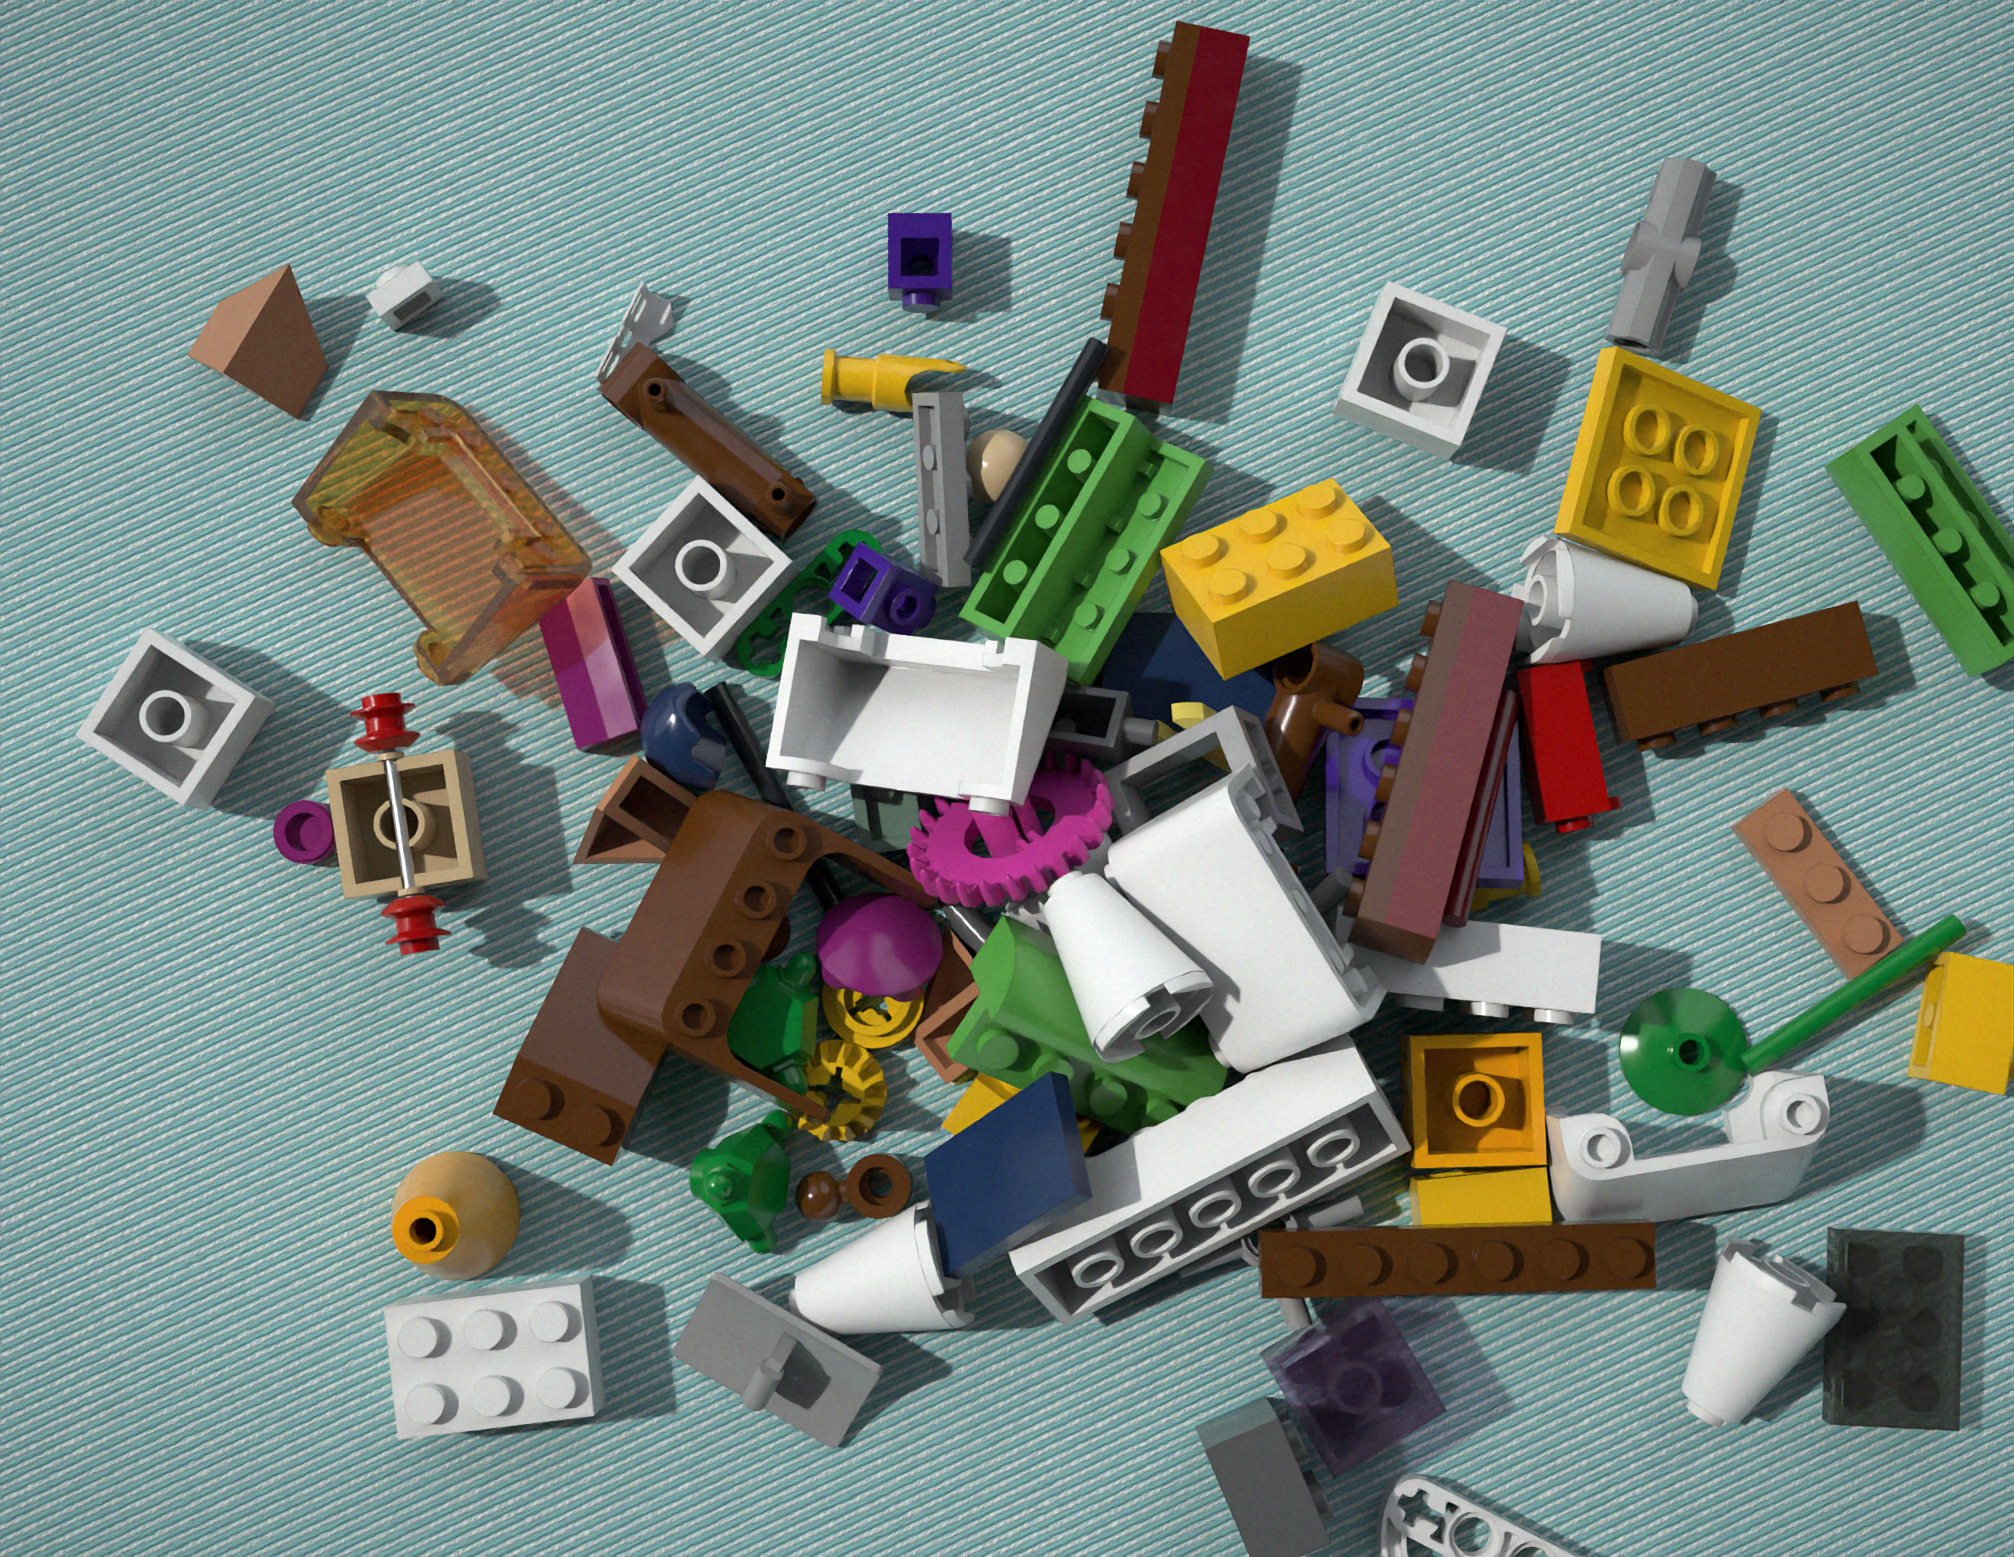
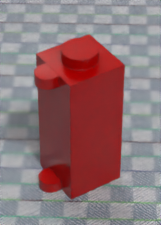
(1560, 746)

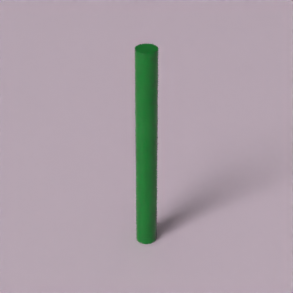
(1852, 995)

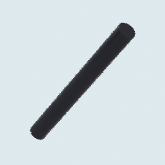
(1037, 454)
(767, 782)

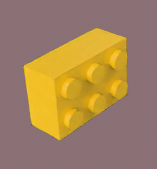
(1279, 578)

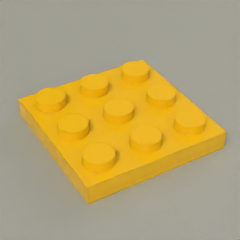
(1657, 469)

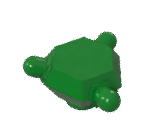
(777, 1023)
(747, 1180)

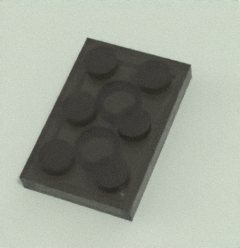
(1901, 1336)

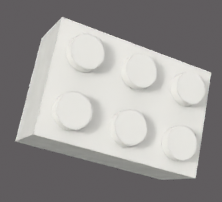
(494, 1357)

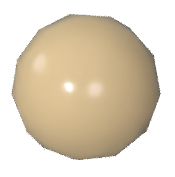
(991, 461)

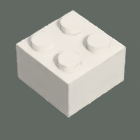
(1419, 370)
(705, 569)
(175, 719)

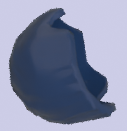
(680, 739)

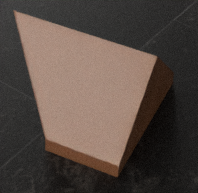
(265, 343)
(635, 817)
(946, 1003)

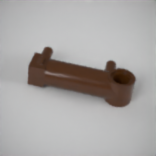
(708, 443)
(1311, 697)

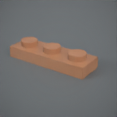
(1817, 883)

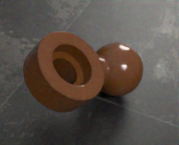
(823, 1195)

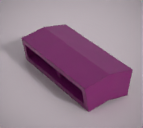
(594, 666)

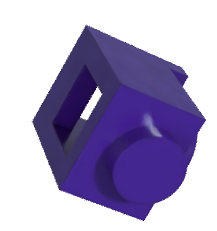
(914, 239)
(895, 600)

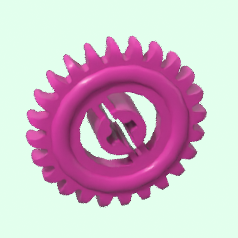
(944, 858)

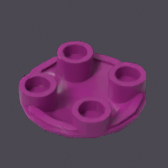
(879, 946)

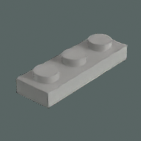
(942, 486)

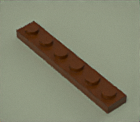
(1456, 1258)

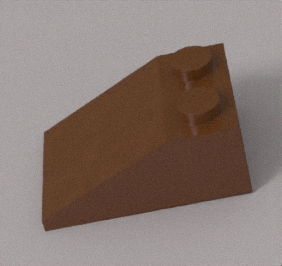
(579, 1070)

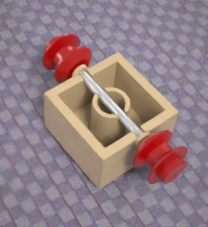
(404, 824)

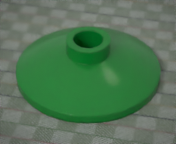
(1652, 1045)

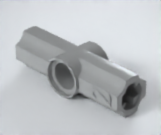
(1661, 256)

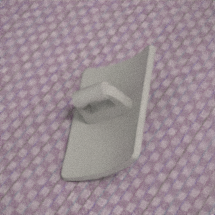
(776, 1360)

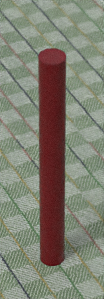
(1481, 812)

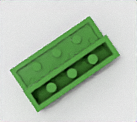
(1935, 535)
(1088, 539)
(1032, 1025)

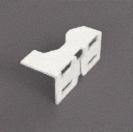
(651, 323)

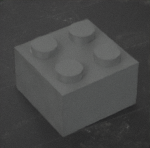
(1259, 1475)

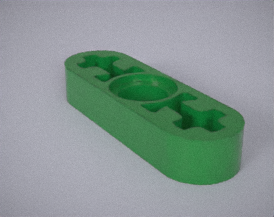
(807, 578)

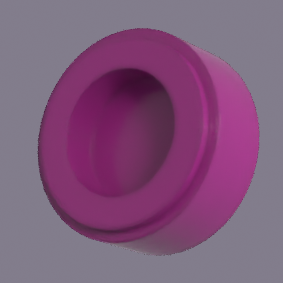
(305, 832)

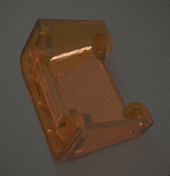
(444, 526)

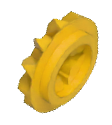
(868, 1027)
(860, 1076)

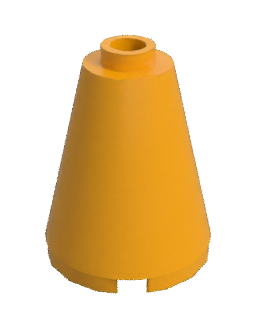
(455, 1215)

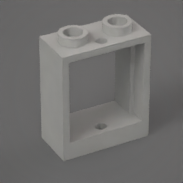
(1242, 743)

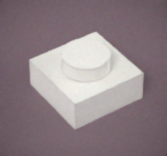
(403, 294)

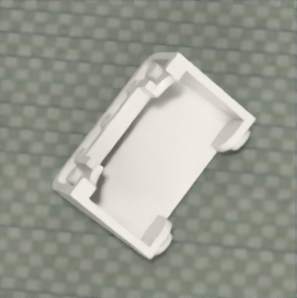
(914, 713)
(1242, 916)
(1762, 1162)

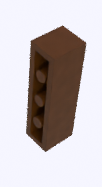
(1736, 674)

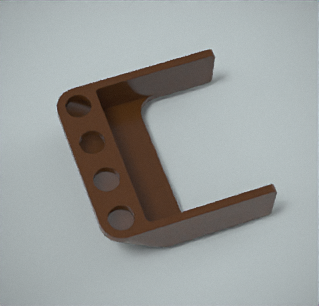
(712, 923)

